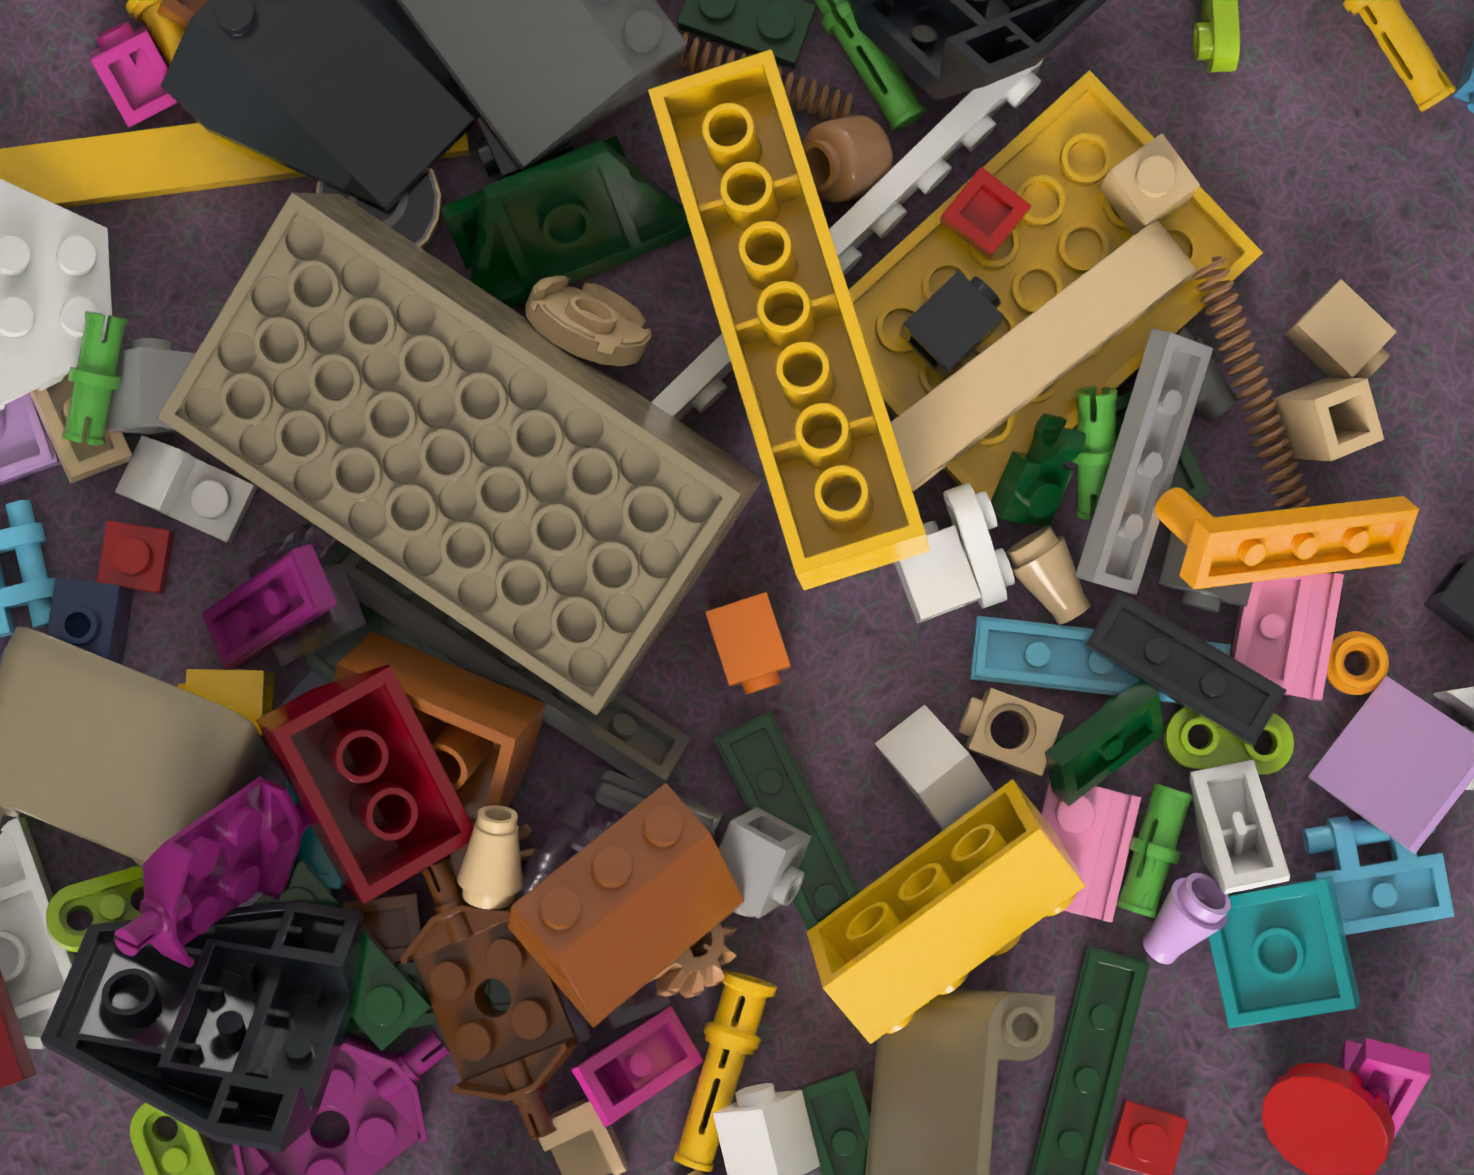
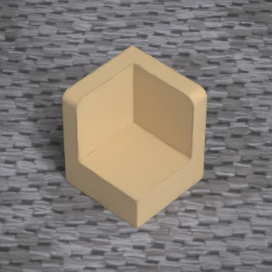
(583, 1143)

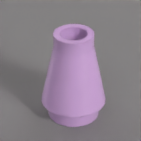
(1188, 916)

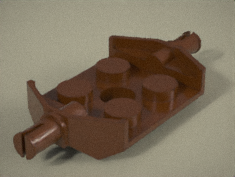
(493, 1050)

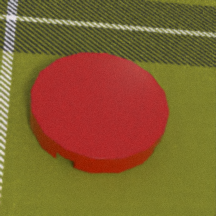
(1327, 1121)

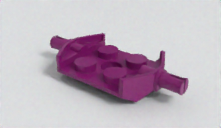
(215, 867)
(378, 1099)

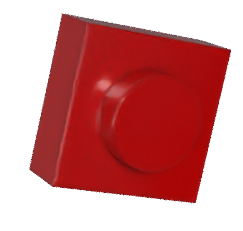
(985, 213)
(135, 557)
(1146, 1139)

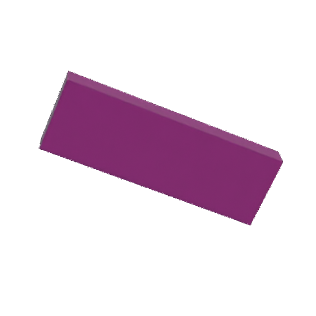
(269, 607)

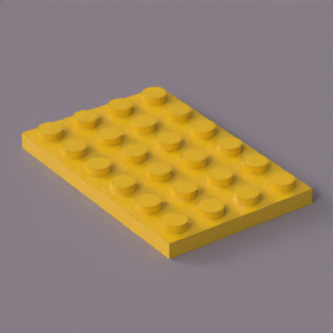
(1066, 232)

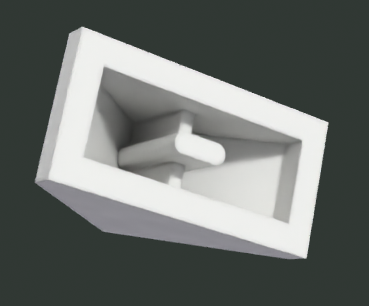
(935, 767)
(1236, 828)

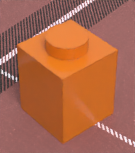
(749, 643)

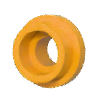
(1375, 663)

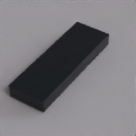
(1185, 668)

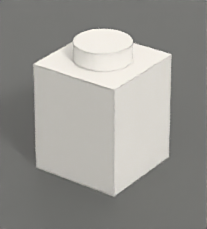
(938, 578)
(766, 1133)

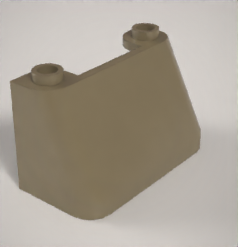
(113, 747)
(941, 1080)

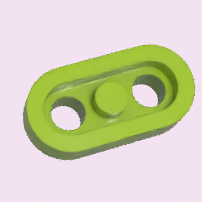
(1218, 36)
(1222, 746)
(103, 897)
(183, 1155)

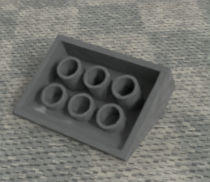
(549, 65)

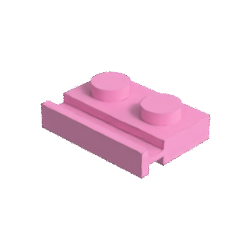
(1290, 631)
(1097, 839)

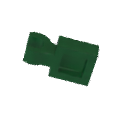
(1037, 480)

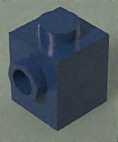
(91, 616)

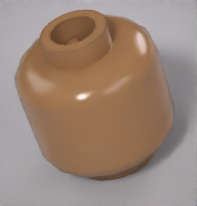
(847, 157)

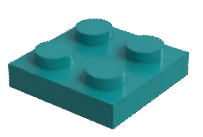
(1284, 954)

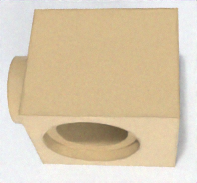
(1038, 723)

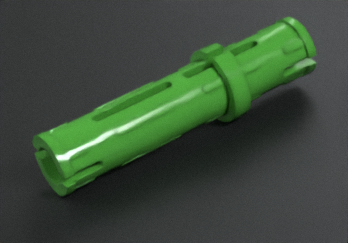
(874, 67)

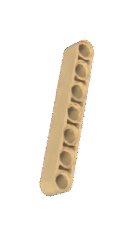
(1039, 351)

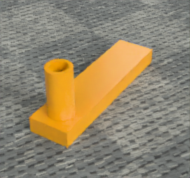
(1285, 540)

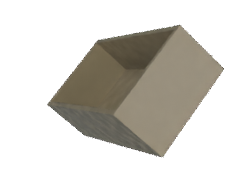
(458, 447)

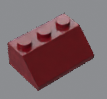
(367, 780)

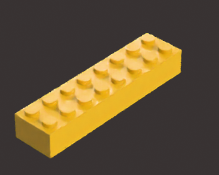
(788, 321)

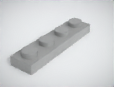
(1144, 460)

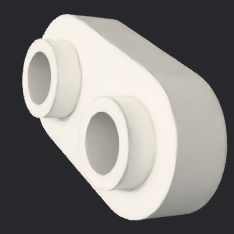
(972, 519)

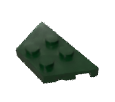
(569, 221)

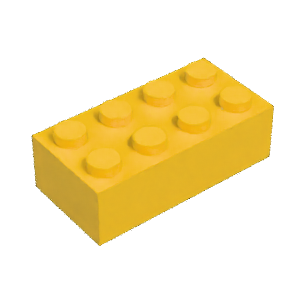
(943, 912)

